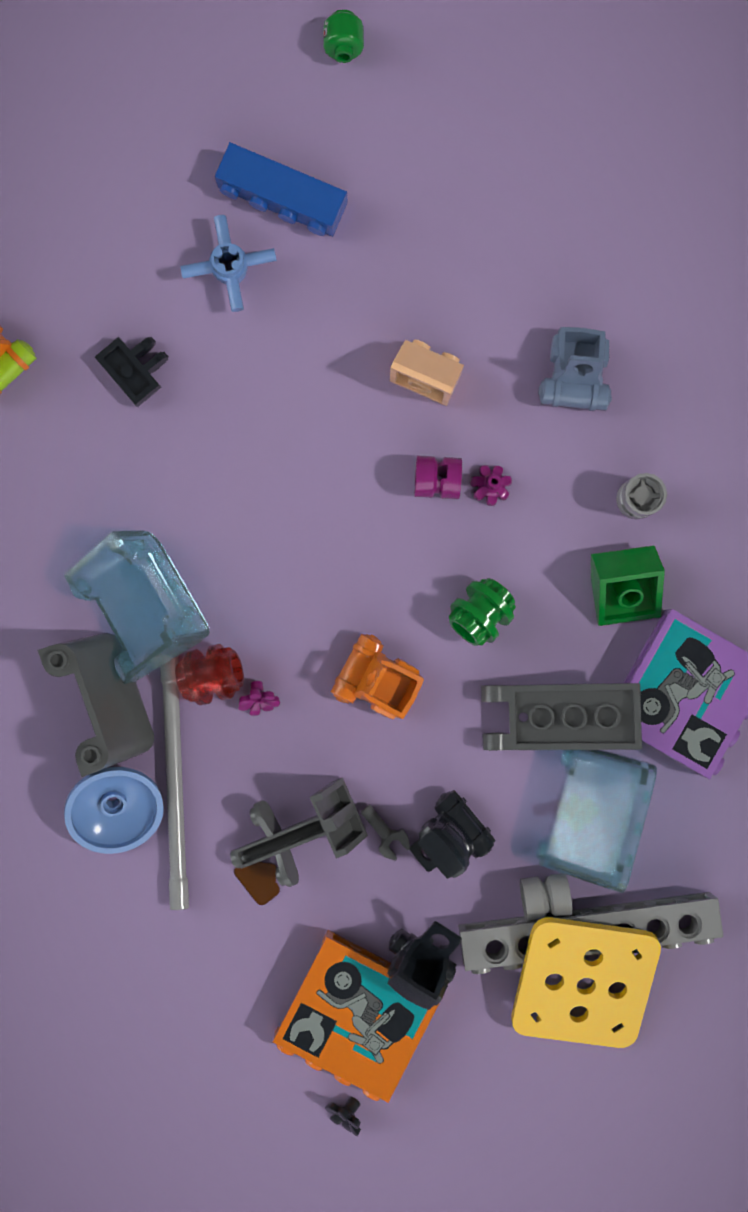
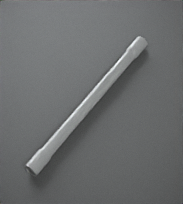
(178, 880)

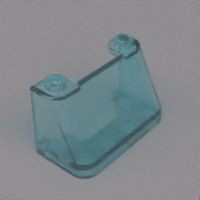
(140, 600)
(599, 817)

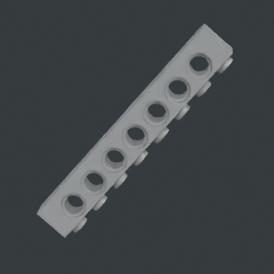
(703, 929)

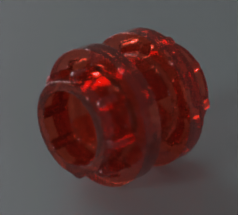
(215, 673)

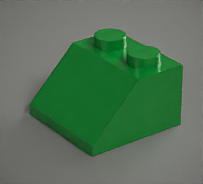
(627, 585)

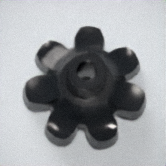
(346, 1115)

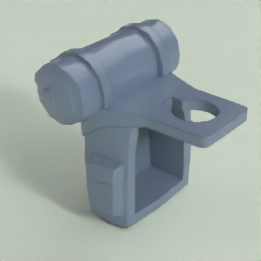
(578, 370)

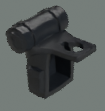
(452, 837)
(421, 969)

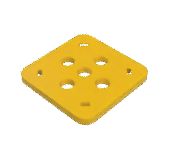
(566, 957)

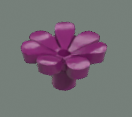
(489, 490)
(258, 699)

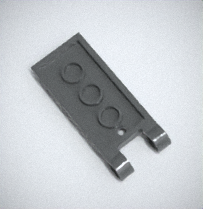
(568, 717)

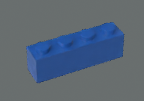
(281, 190)

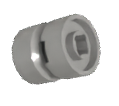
(641, 496)
(546, 896)

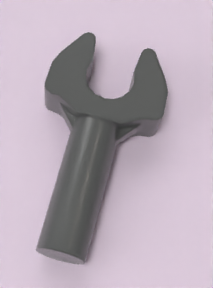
(386, 834)

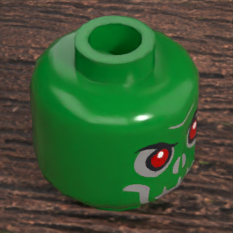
(343, 36)

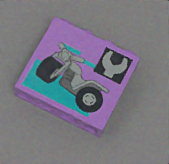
(691, 692)

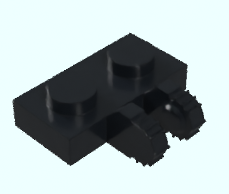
(128, 371)

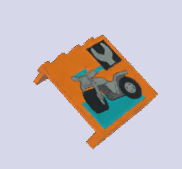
(353, 1020)

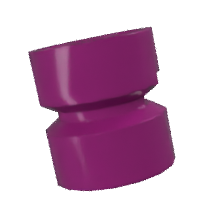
(426, 477)

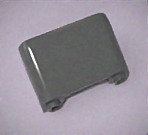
(112, 706)

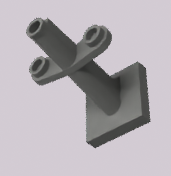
(335, 819)

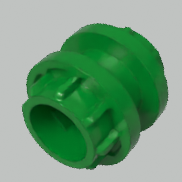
(486, 607)

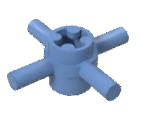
(228, 251)

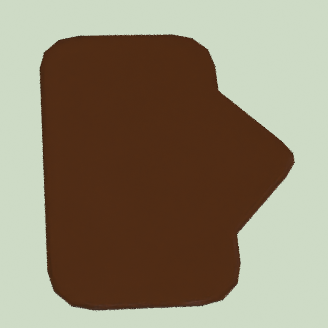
(259, 881)

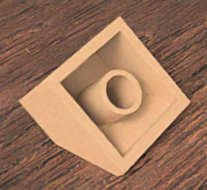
(426, 371)

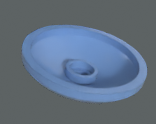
(115, 824)

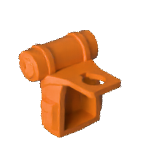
(377, 679)

